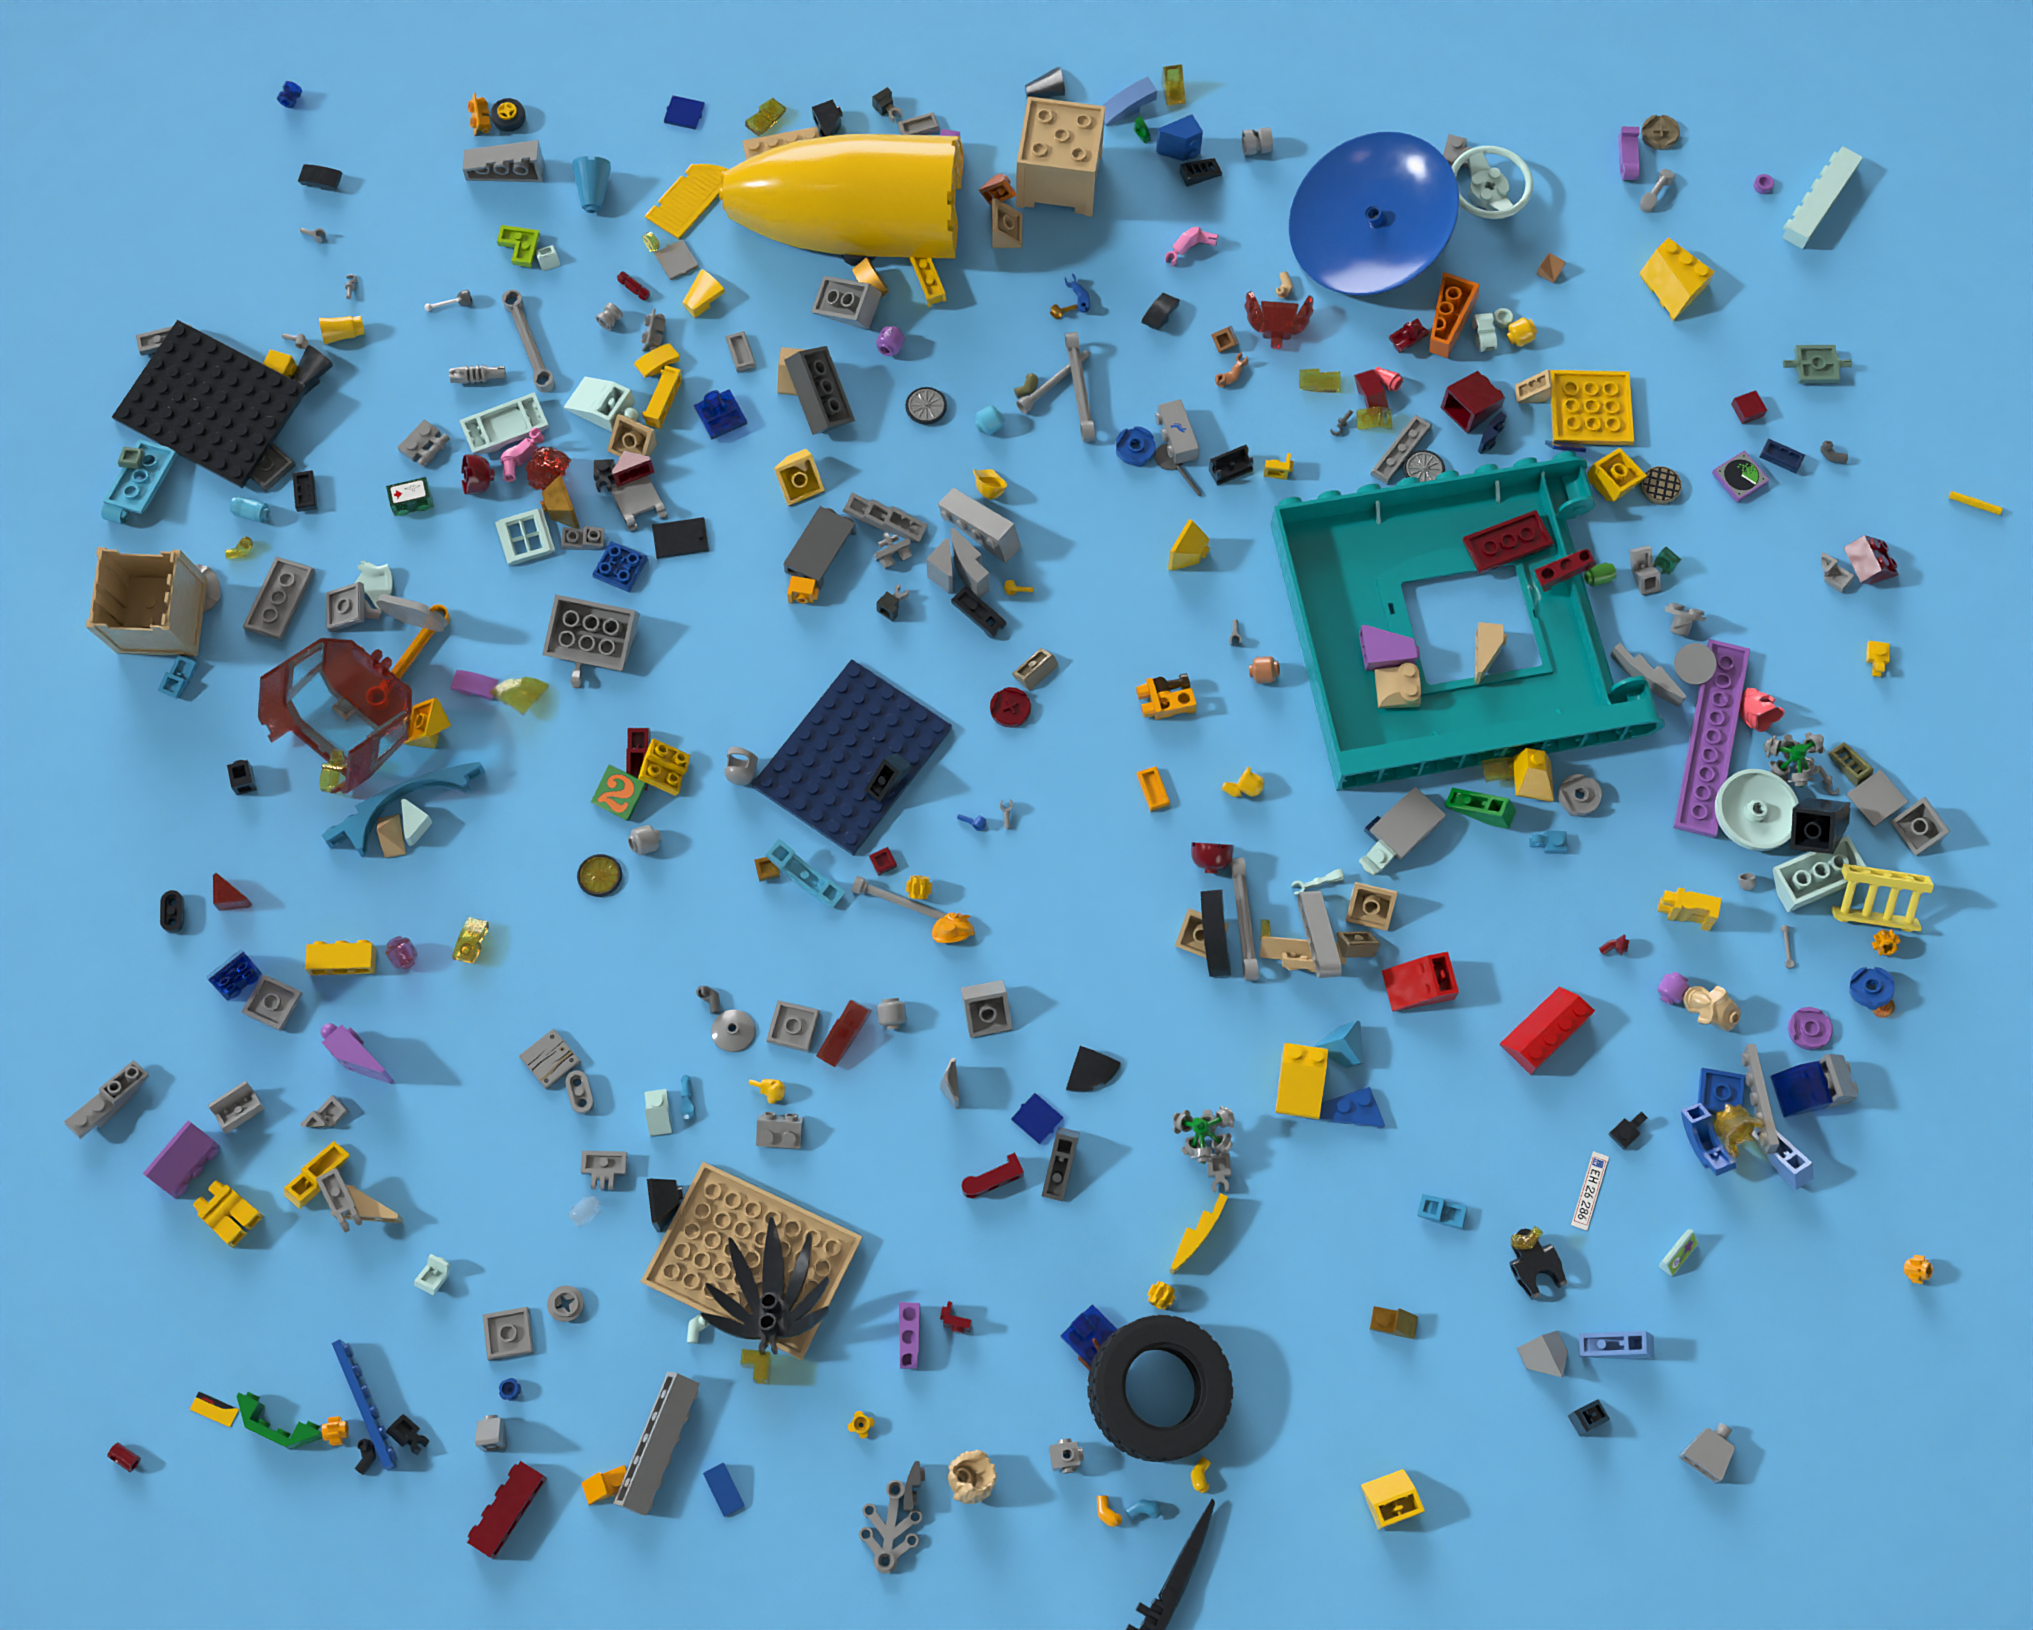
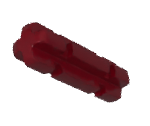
(633, 285)

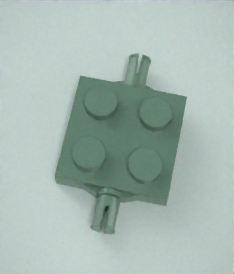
(1816, 364)

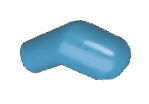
(1144, 1506)

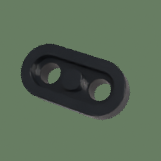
(172, 913)

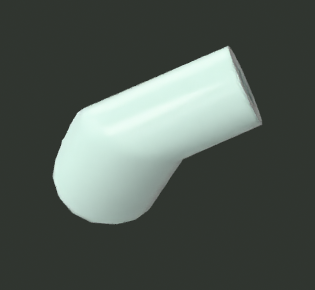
(695, 1326)

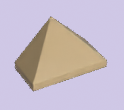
(1534, 389)
(391, 835)

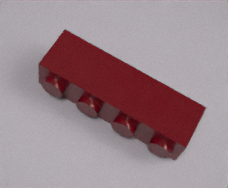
(506, 1509)

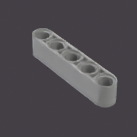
(1319, 934)

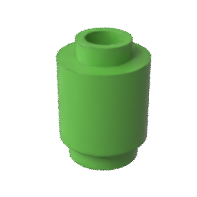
(1600, 574)

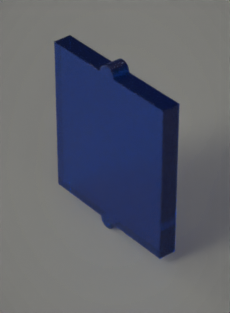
(684, 112)
(1565, 446)
(1037, 1118)

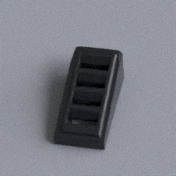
(1191, 179)

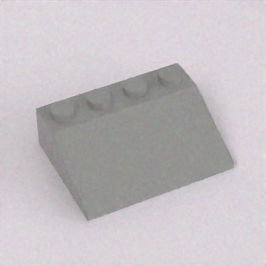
(590, 632)

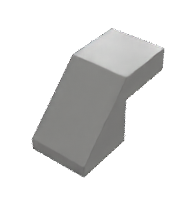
(1644, 573)

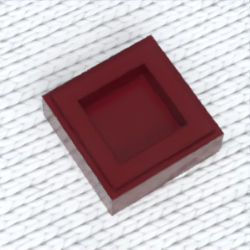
(882, 861)

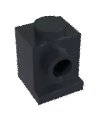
(240, 784)

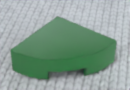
(1141, 130)

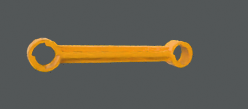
(417, 645)

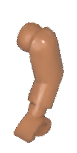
(1225, 379)

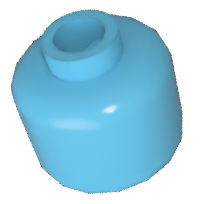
(989, 419)

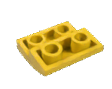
(664, 767)

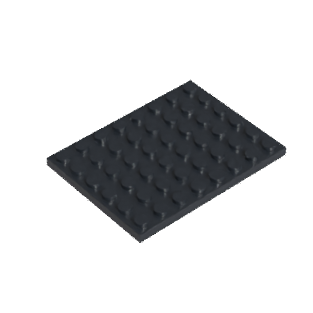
(210, 403)

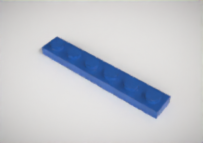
(369, 1413)

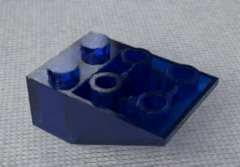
(234, 975)

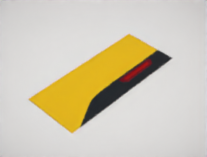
(214, 1409)

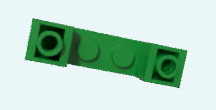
(251, 1409)

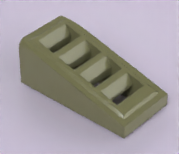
(1852, 775)

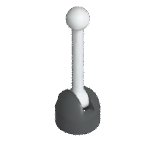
(463, 298)

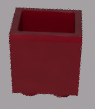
(1471, 401)

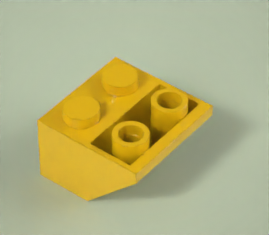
(1392, 1499)

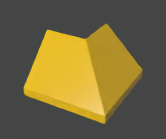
(426, 723)

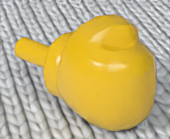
(771, 1088)

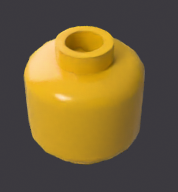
(1521, 332)

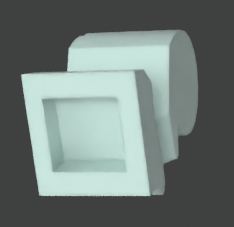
(1485, 335)

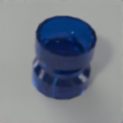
(290, 93)

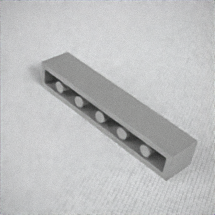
(657, 1443)

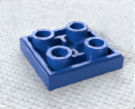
(620, 566)

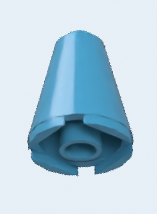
(591, 181)

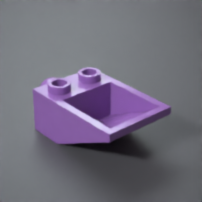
(349, 1052)

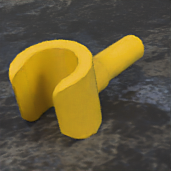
(1011, 588)

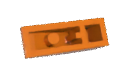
(997, 187)

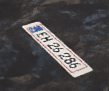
(1589, 1190)

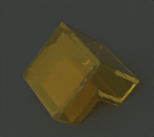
(760, 1364)

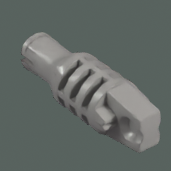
(473, 374)

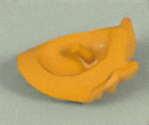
(952, 928)

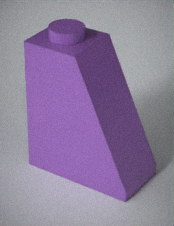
(1386, 648)

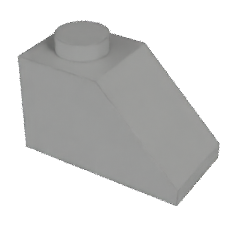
(490, 1433)

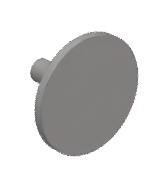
(1695, 663)

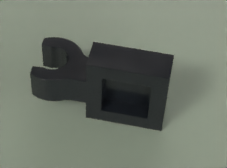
(1627, 1131)

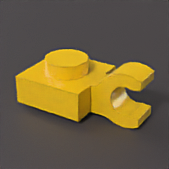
(1879, 655)

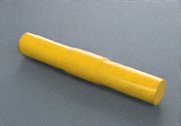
(1975, 502)

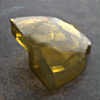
(519, 692)

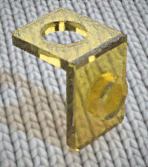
(1374, 418)

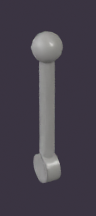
(1789, 963)

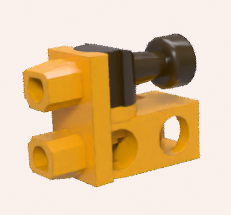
(1162, 701)

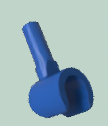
(979, 823)

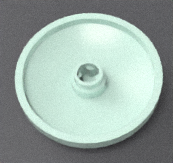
(1756, 809)

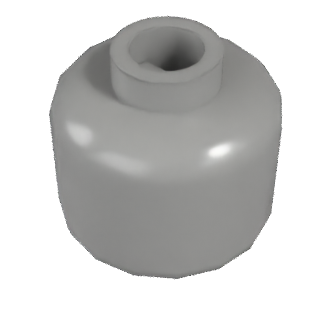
(644, 840)
(891, 1013)

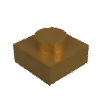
(766, 869)

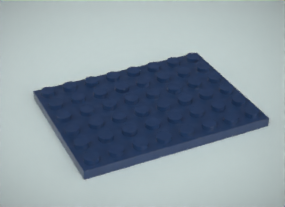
(837, 750)

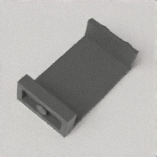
(819, 545)

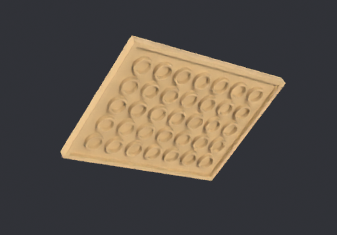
(724, 1207)

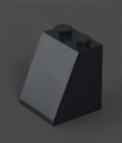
(1819, 825)

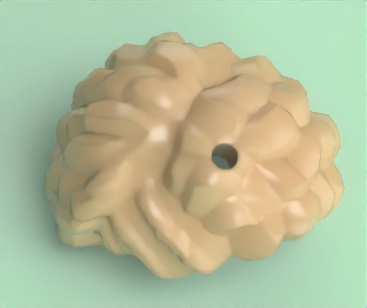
(972, 1477)

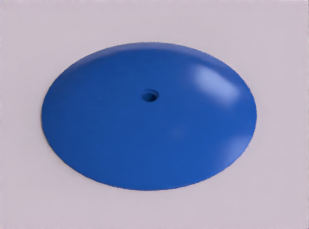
(1366, 177)

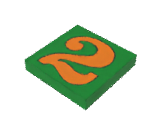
(618, 792)

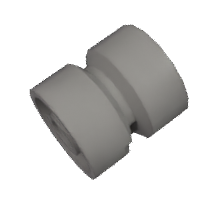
(1257, 141)

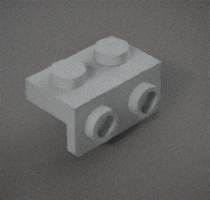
(236, 1107)
(779, 1130)

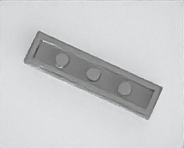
(1400, 449)

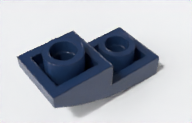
(1491, 432)

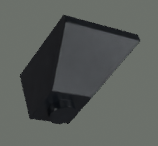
(663, 1201)

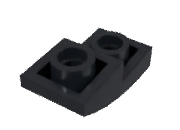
(322, 176)
(1159, 311)

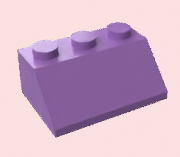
(182, 1160)

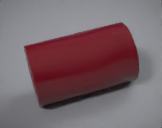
(123, 1457)

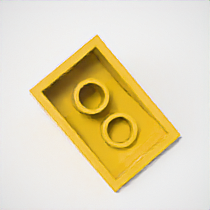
(1301, 1080)

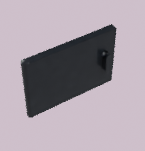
(680, 537)

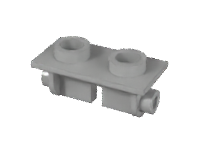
(654, 324)

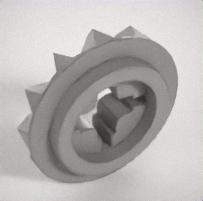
(555, 1301)

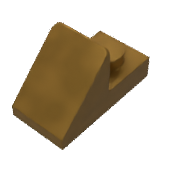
(1393, 1322)

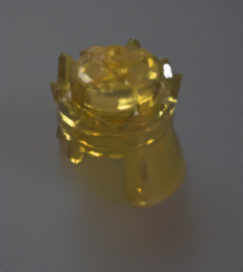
(1734, 1127)

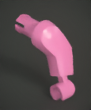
(1189, 239)
(519, 454)

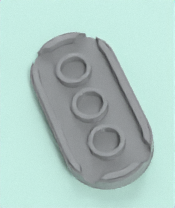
(411, 612)

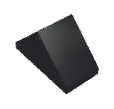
(1588, 1417)

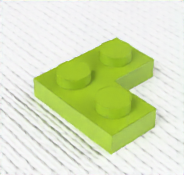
(522, 240)

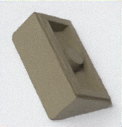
(1035, 668)
(1357, 944)

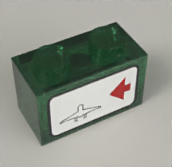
(410, 496)

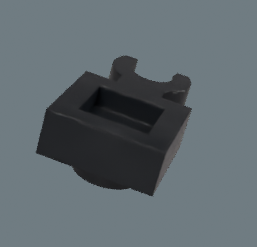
(603, 473)
(405, 1432)

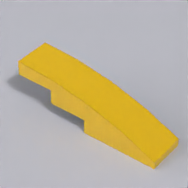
(1194, 1238)

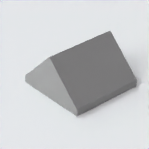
(940, 567)
(1920, 826)

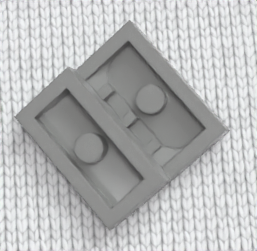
(1877, 798)

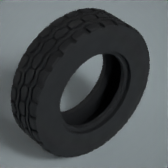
(1211, 1388)

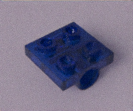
(720, 413)
(1083, 1329)

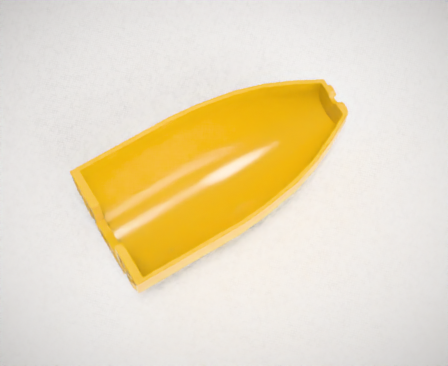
(852, 194)

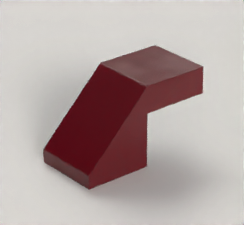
(1371, 389)

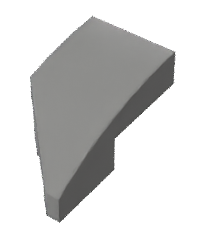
(1835, 575)
(327, 1115)

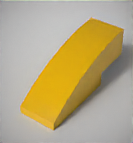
(305, 1185)

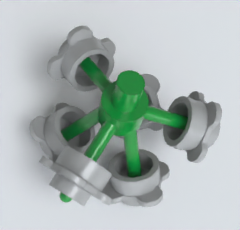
(1795, 752)
(1203, 1127)

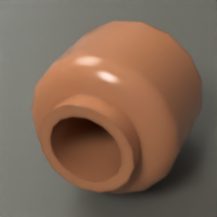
(1264, 669)

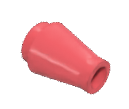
(1389, 379)

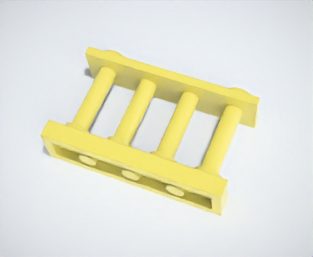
(1877, 878)

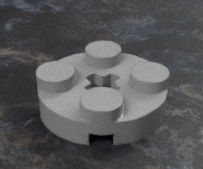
(1577, 806)

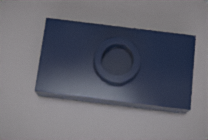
(1782, 456)

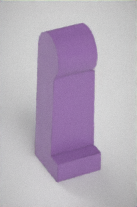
(1628, 152)
(909, 1334)

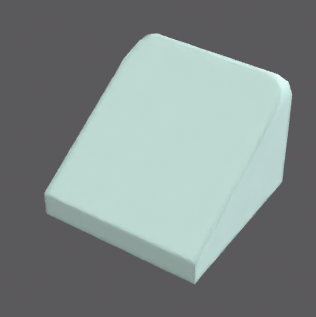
(547, 258)

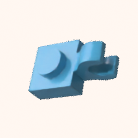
(1552, 841)

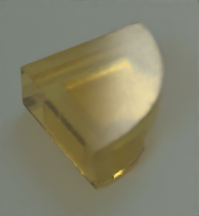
(1264, 928)

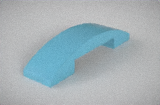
(804, 875)

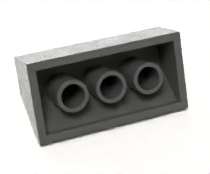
(819, 389)

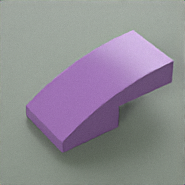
(473, 683)

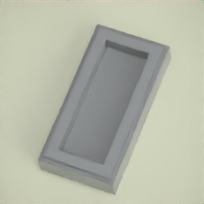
(919, 125)
(740, 351)

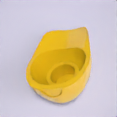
(989, 483)

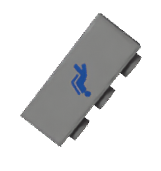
(1177, 432)

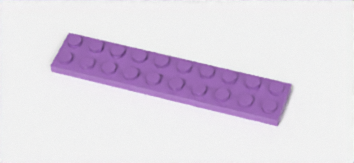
(1711, 740)

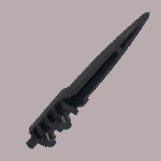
(1162, 1609)

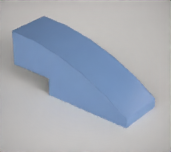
(1129, 100)

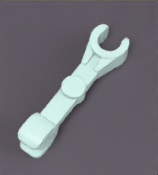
(1334, 876)

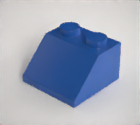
(1180, 139)

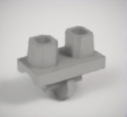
(901, 548)

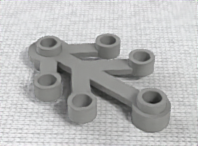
(889, 1531)

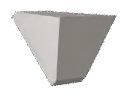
(1545, 1354)

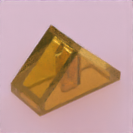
(1173, 84)

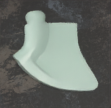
(376, 580)

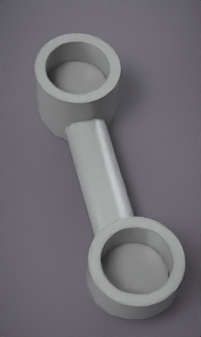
(1649, 199)

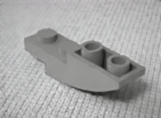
(109, 1101)

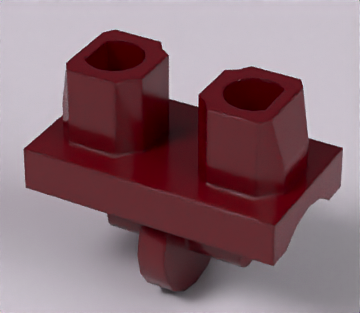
(1408, 335)

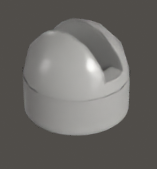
(1747, 881)

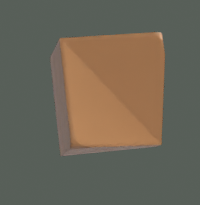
(1551, 268)
(1225, 338)

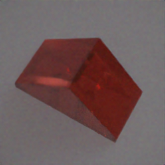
(226, 896)

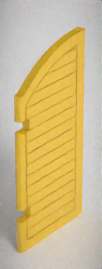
(687, 199)

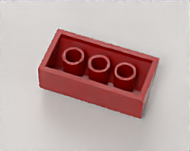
(1547, 1028)

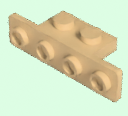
(1292, 952)

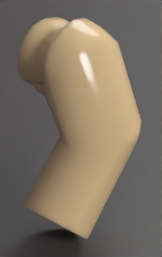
(1286, 287)

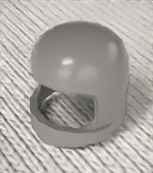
(740, 771)

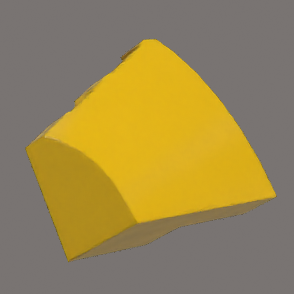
(702, 292)

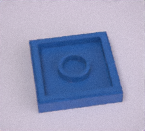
(1720, 1088)

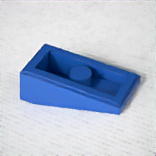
(723, 1489)

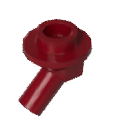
(1620, 944)

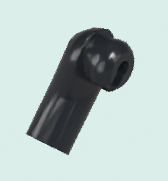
(368, 1455)

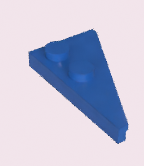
(1353, 1108)

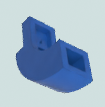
(1704, 1140)

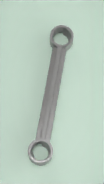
(528, 341)
(1086, 423)
(1238, 875)

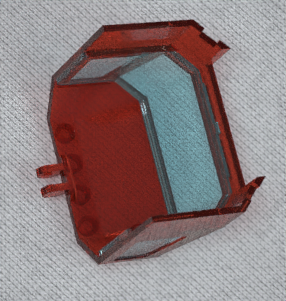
(338, 700)

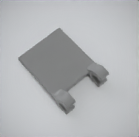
(636, 499)

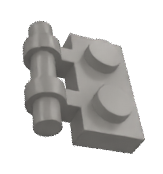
(419, 440)

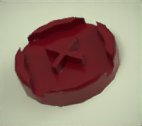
(1010, 707)

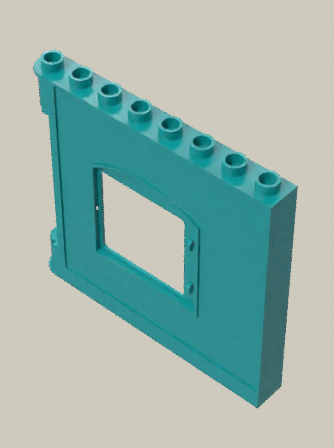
(1348, 563)

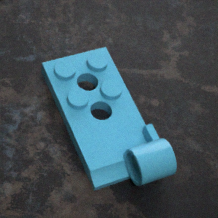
(136, 495)

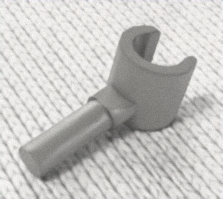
(319, 231)
(300, 341)
(1235, 633)
(1006, 813)

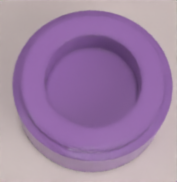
(1763, 184)

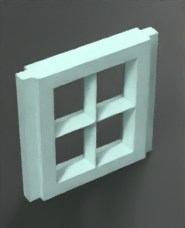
(507, 541)

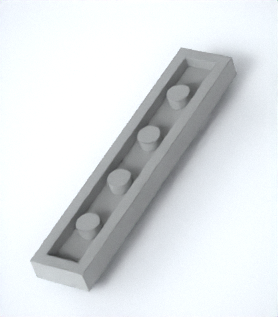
(1759, 1098)

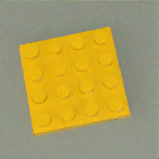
(1591, 407)

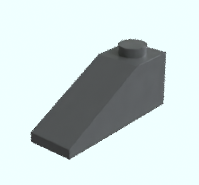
(1060, 1164)

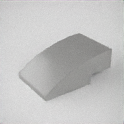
(968, 564)
(1408, 822)

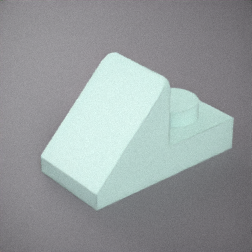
(658, 1112)

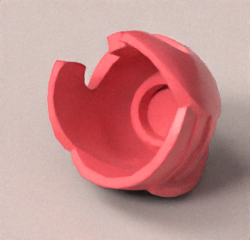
(1758, 709)

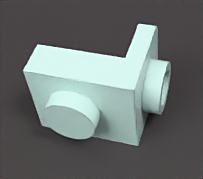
(433, 1275)

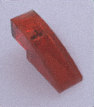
(843, 1033)

